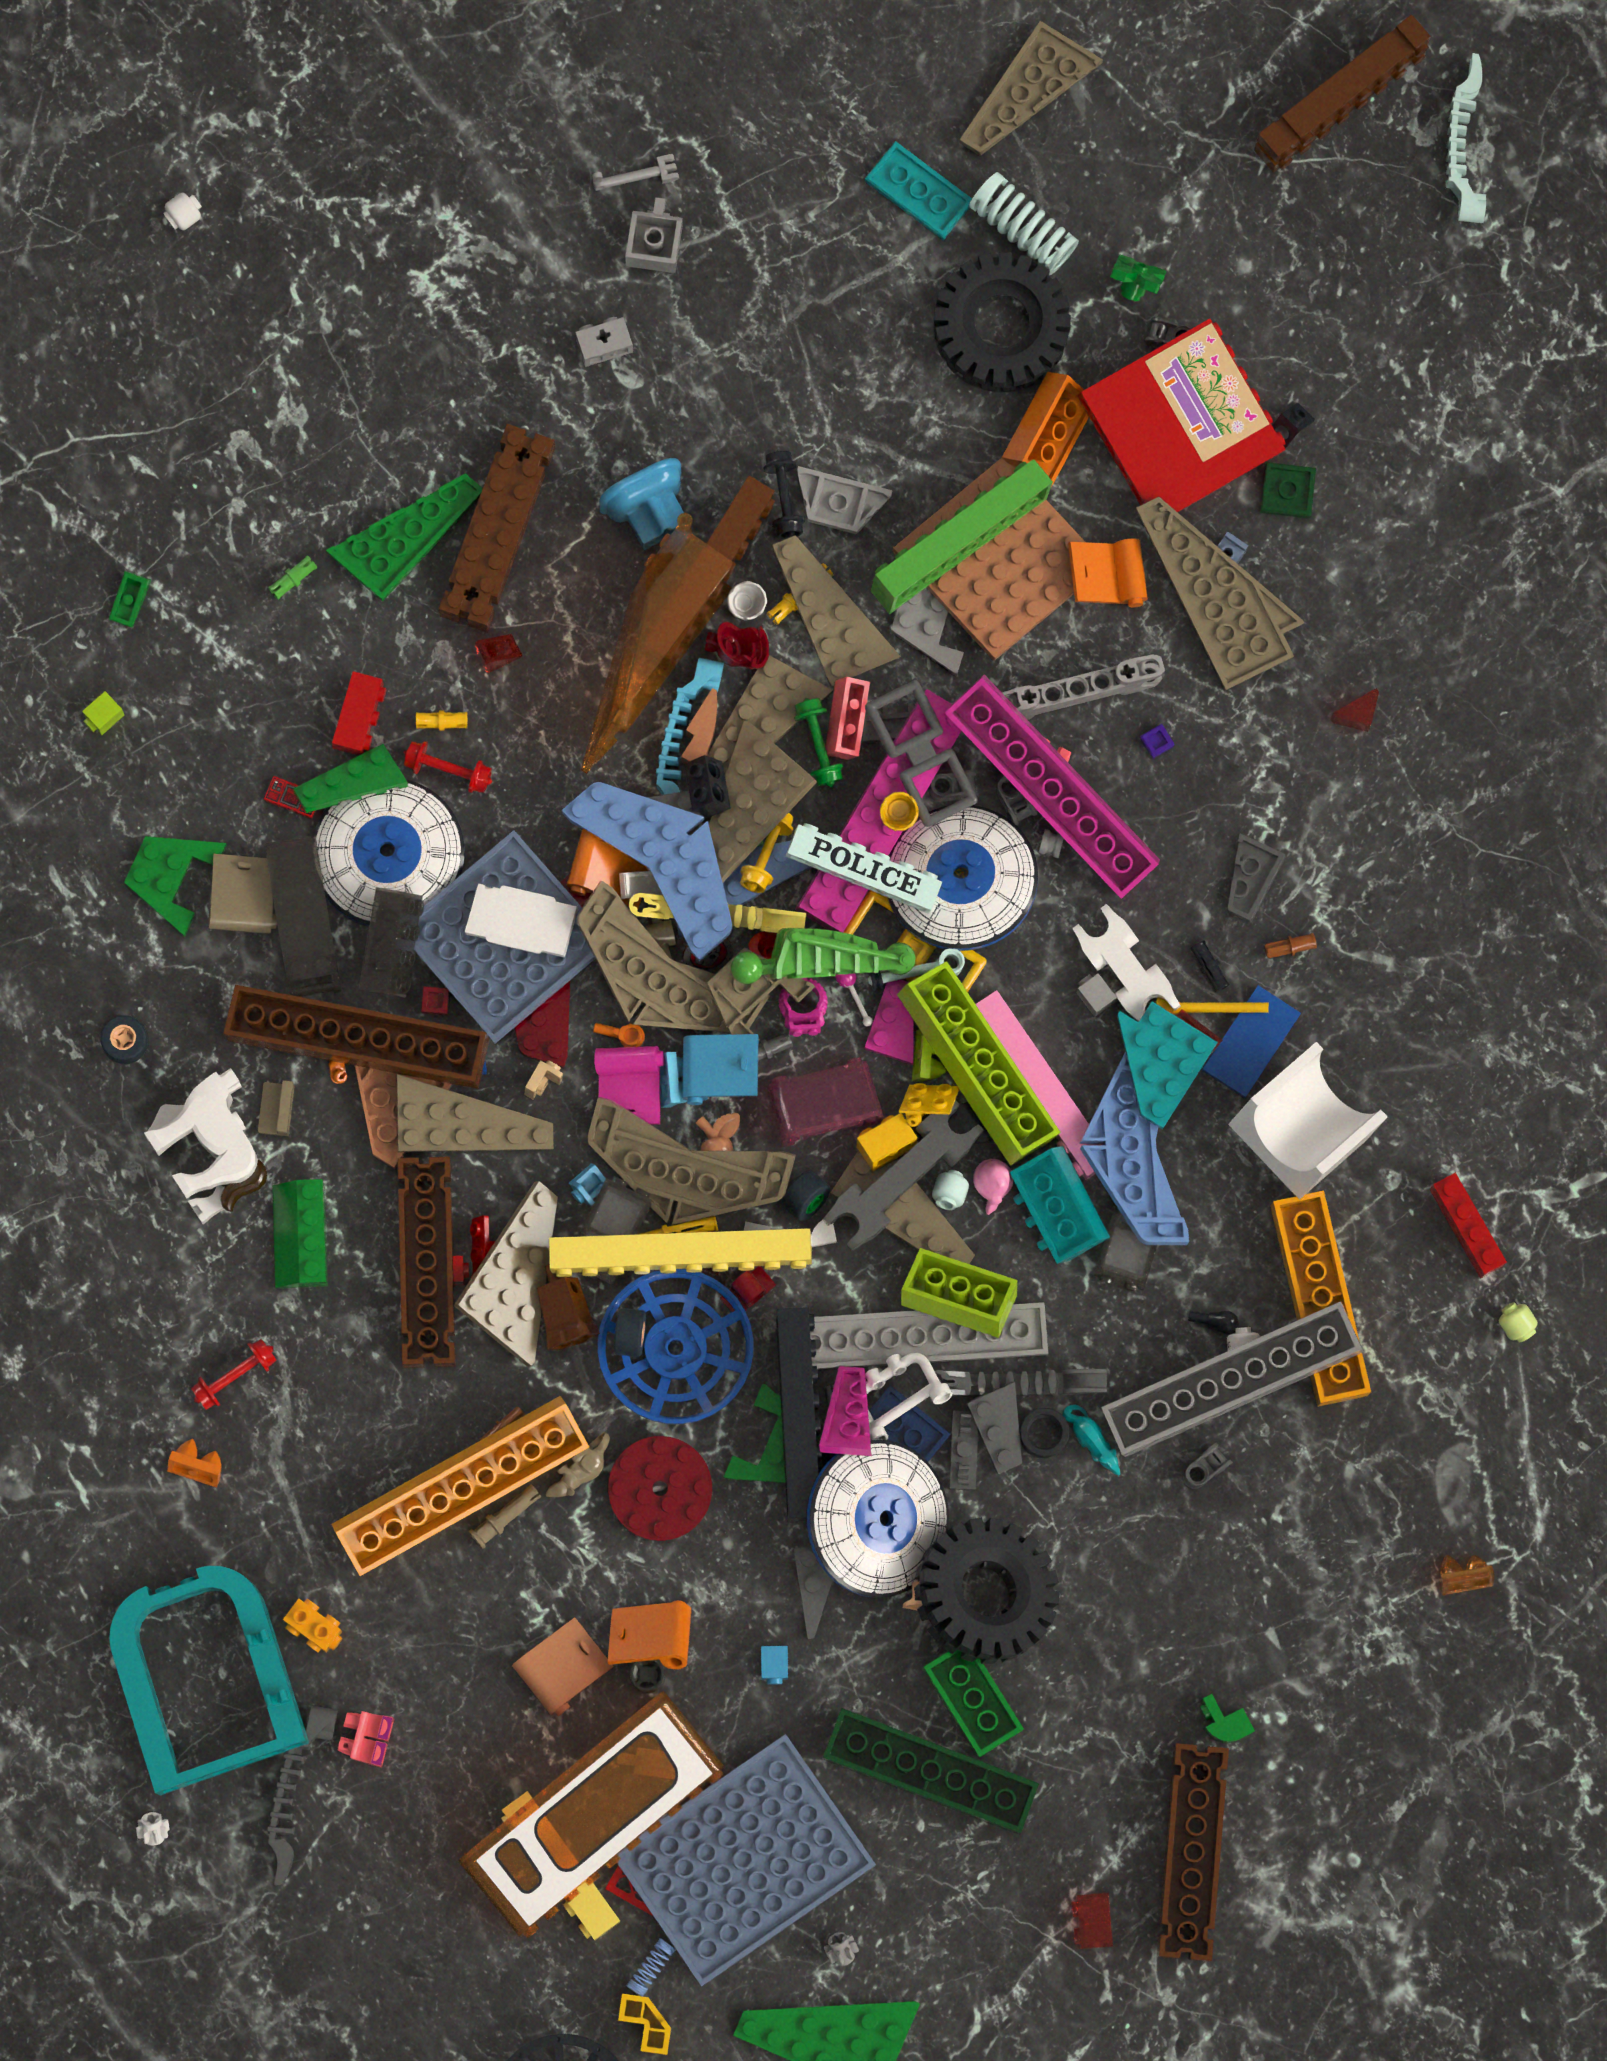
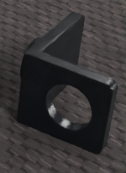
(1295, 420)

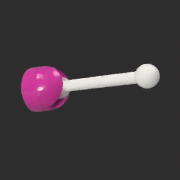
(848, 981)

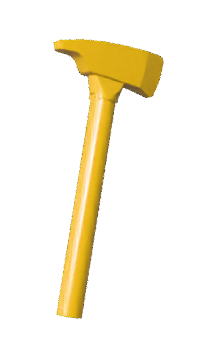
(1233, 1007)

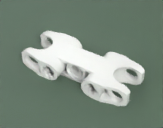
(1114, 950)

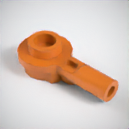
(629, 1035)

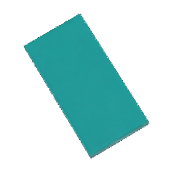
(919, 190)

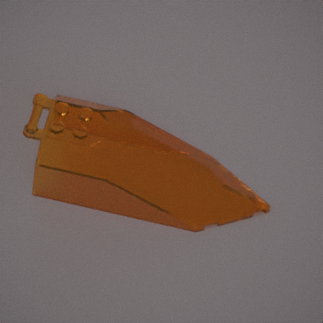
(657, 613)

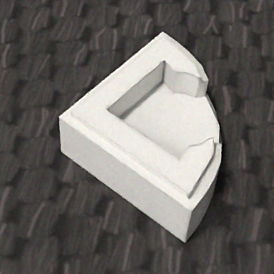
(823, 1234)

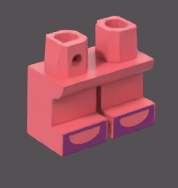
(369, 1726)

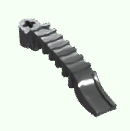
(1053, 1383)
(321, 1726)

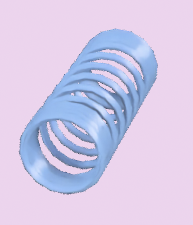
(641, 1990)

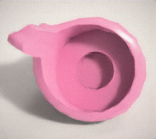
(992, 1182)

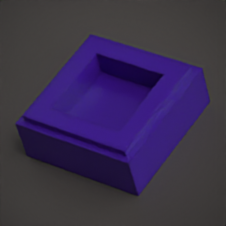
(1157, 741)

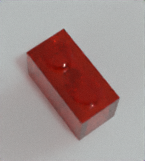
(1093, 1921)

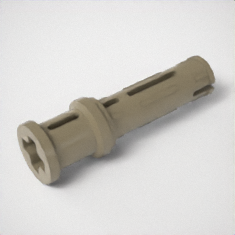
(495, 1523)

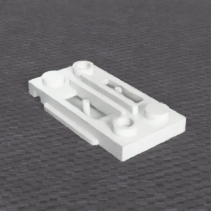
(521, 920)

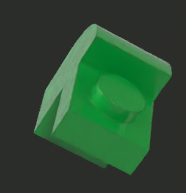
(1227, 1728)

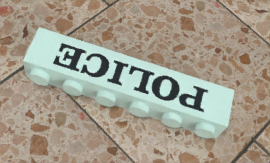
(864, 868)

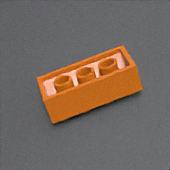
(1049, 425)

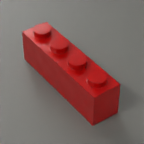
(1468, 1225)

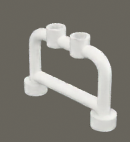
(935, 1389)

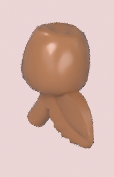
(720, 1133)

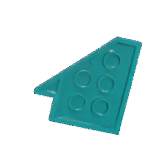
(1162, 1060)

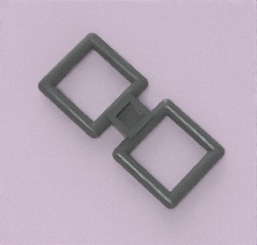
(921, 753)

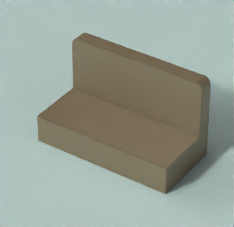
(276, 1108)

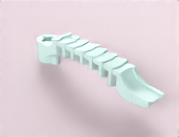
(1471, 205)

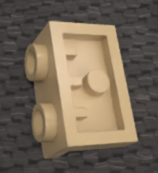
(540, 1078)

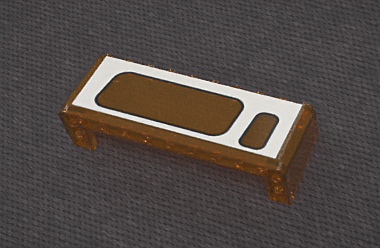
(592, 1814)

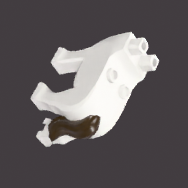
(208, 1115)

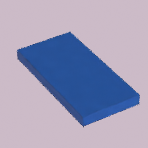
(1251, 1043)

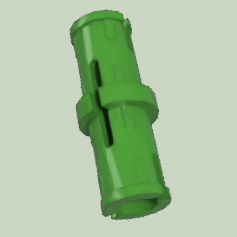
(292, 577)

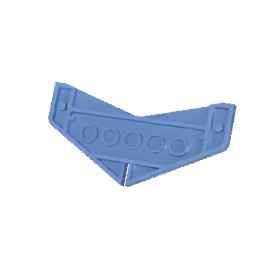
(659, 839)
(1131, 1165)

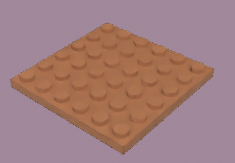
(1009, 580)

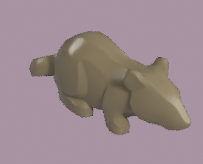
(585, 1468)

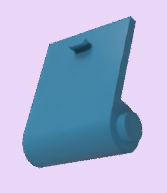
(716, 1065)

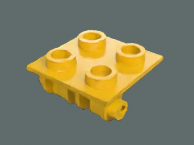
(927, 1099)

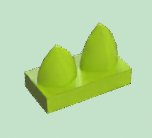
(923, 1065)

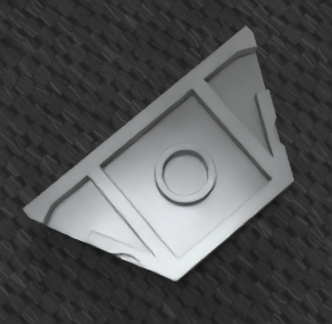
(839, 501)

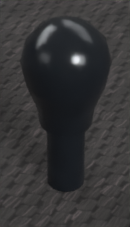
(1222, 1321)

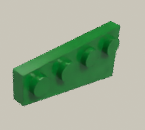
(360, 776)

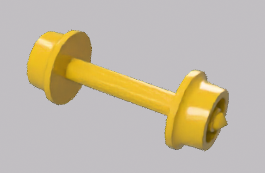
(755, 877)

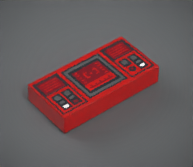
(282, 795)

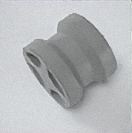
(1051, 843)

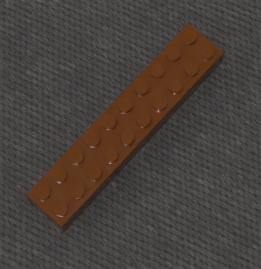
(356, 1036)

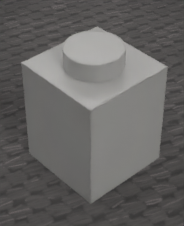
(1095, 994)

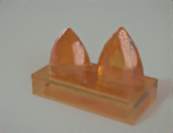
(1456, 1580)

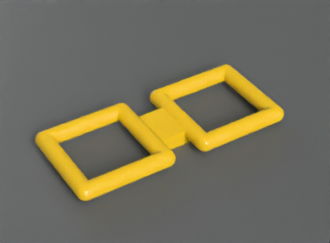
(921, 949)

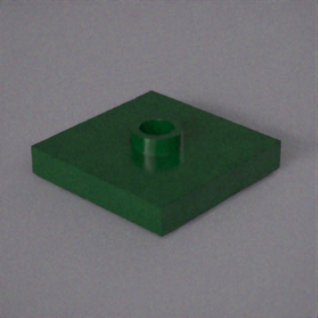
(1288, 490)

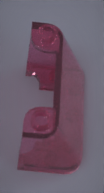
(824, 1101)

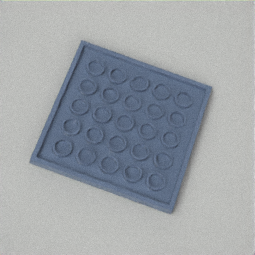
(489, 979)

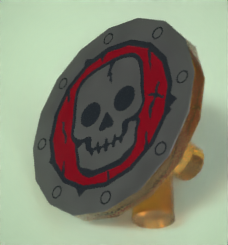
(712, 961)

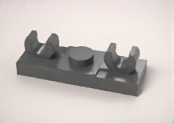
(963, 1451)

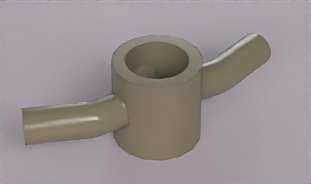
(662, 933)

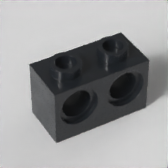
(707, 786)

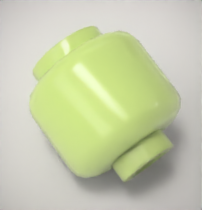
(1518, 1322)

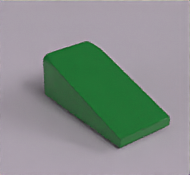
(129, 598)

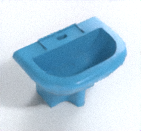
(646, 501)

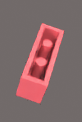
(847, 718)

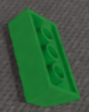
(300, 1234)

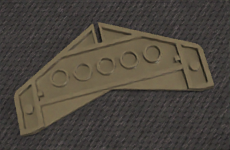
(642, 972)
(698, 1179)

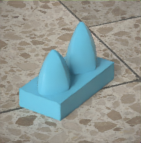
(669, 1084)

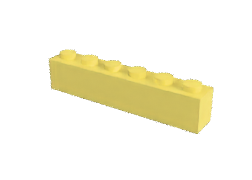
(589, 1905)

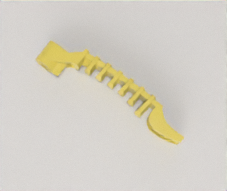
(741, 916)

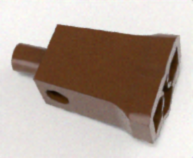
(565, 1312)

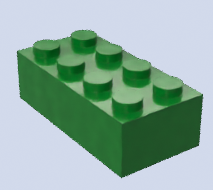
(973, 1701)

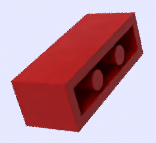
(359, 714)

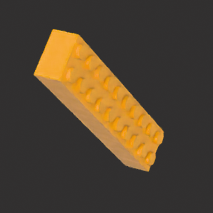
(460, 1485)

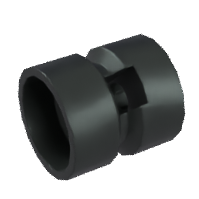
(647, 1676)

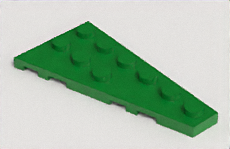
(398, 542)

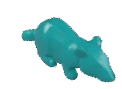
(1090, 1436)

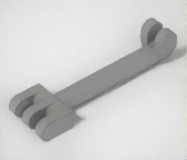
(660, 170)

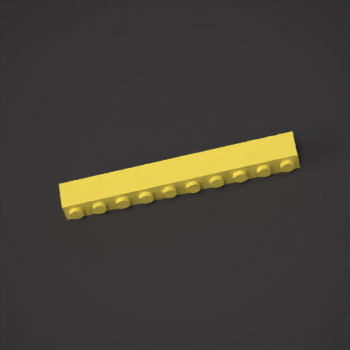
(680, 1251)

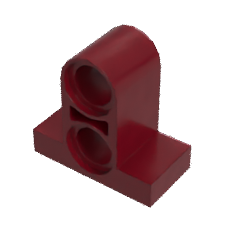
(750, 1288)

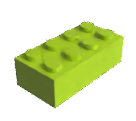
(959, 1292)

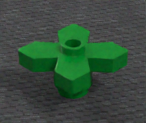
(1136, 277)

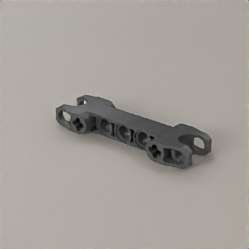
(869, 1206)

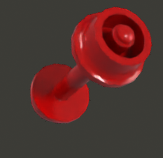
(416, 756)
(261, 1354)

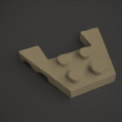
(738, 999)

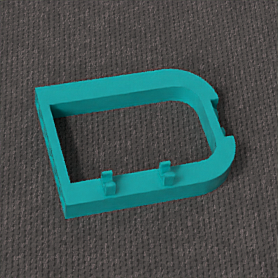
(142, 1696)

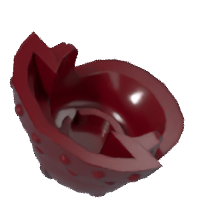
(739, 646)

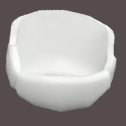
(746, 600)

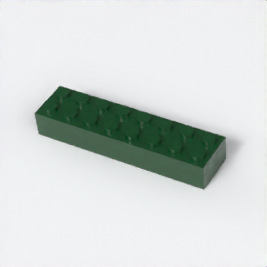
(930, 1771)

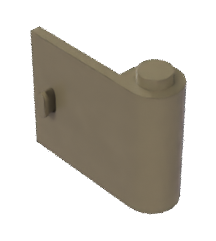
(241, 895)

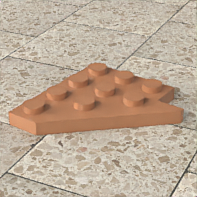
(380, 1110)

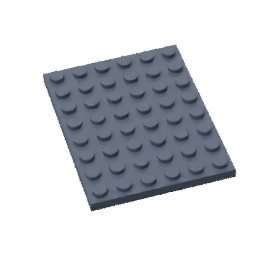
(744, 1860)

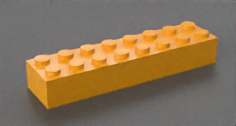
(1317, 1283)

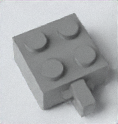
(654, 239)

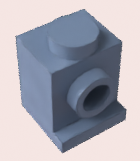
(1233, 546)

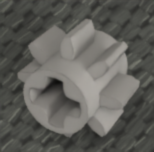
(841, 1948)

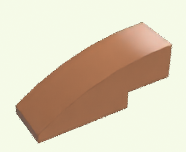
(702, 729)

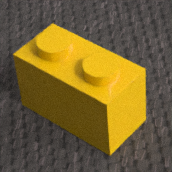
(886, 1141)

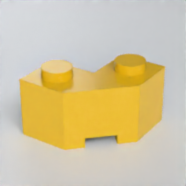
(642, 2011)

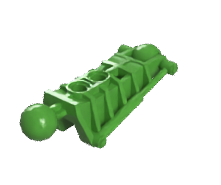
(821, 954)

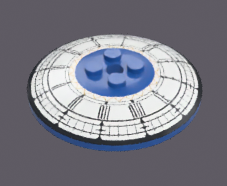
(414, 821)
(989, 899)
(847, 1512)

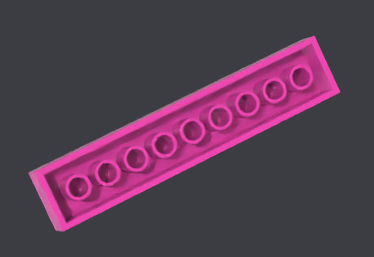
(1052, 786)
(834, 900)

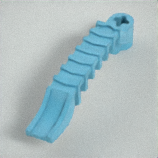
(707, 676)

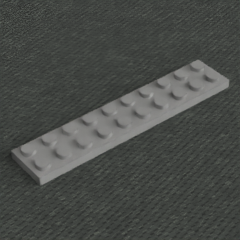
(874, 1337)

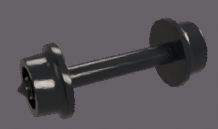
(780, 463)

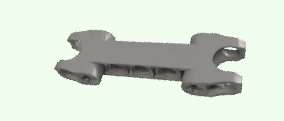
(1121, 679)

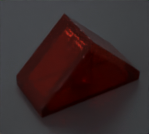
(497, 651)
(1357, 713)

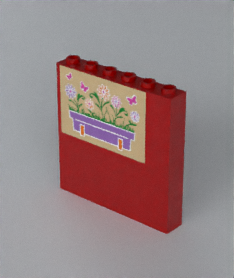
(1182, 419)

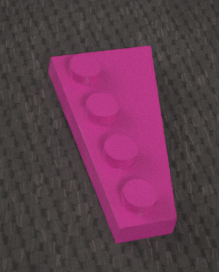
(847, 1417)

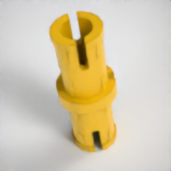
(441, 720)

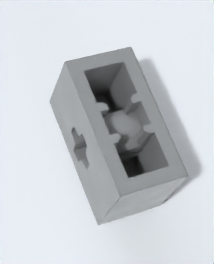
(594, 350)

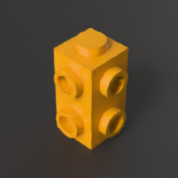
(320, 1630)

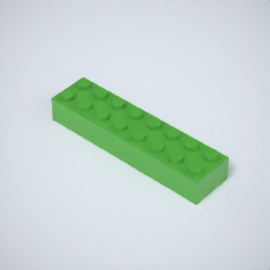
(961, 535)

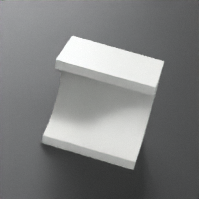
(1302, 1125)

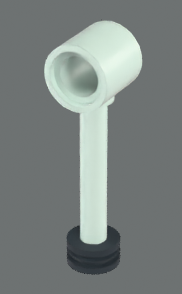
(879, 978)

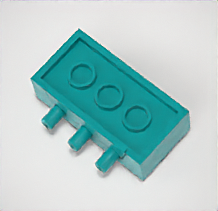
(1058, 1205)

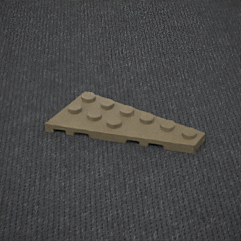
(1035, 78)
(837, 627)

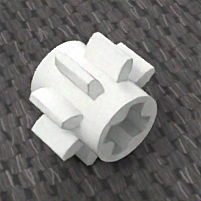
(152, 1828)

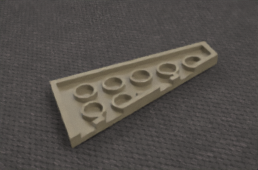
(767, 705)
(448, 1121)
(911, 1216)

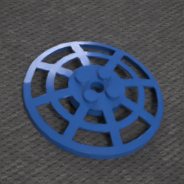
(694, 1347)

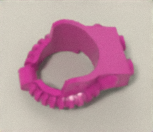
(804, 1023)

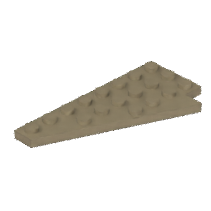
(1229, 608)

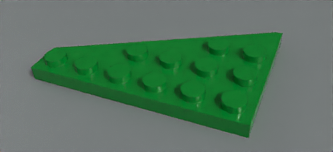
(830, 2032)

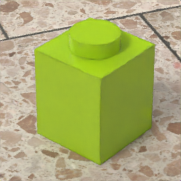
(102, 713)

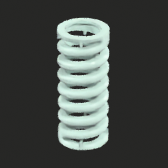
(980, 202)

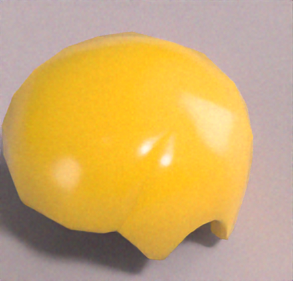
(899, 811)

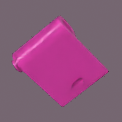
(631, 1079)

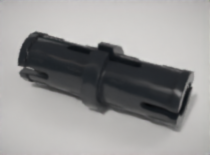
(1210, 966)

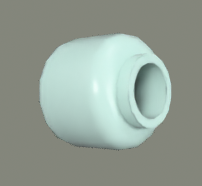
(950, 1190)

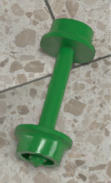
(810, 710)

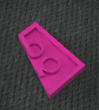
(892, 1027)

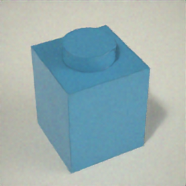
(774, 1664)

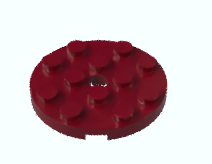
(632, 1488)

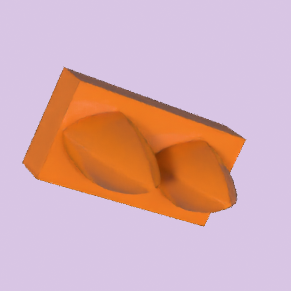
(185, 1464)

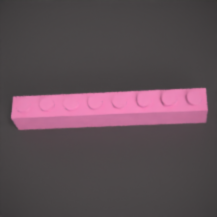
(1040, 1078)

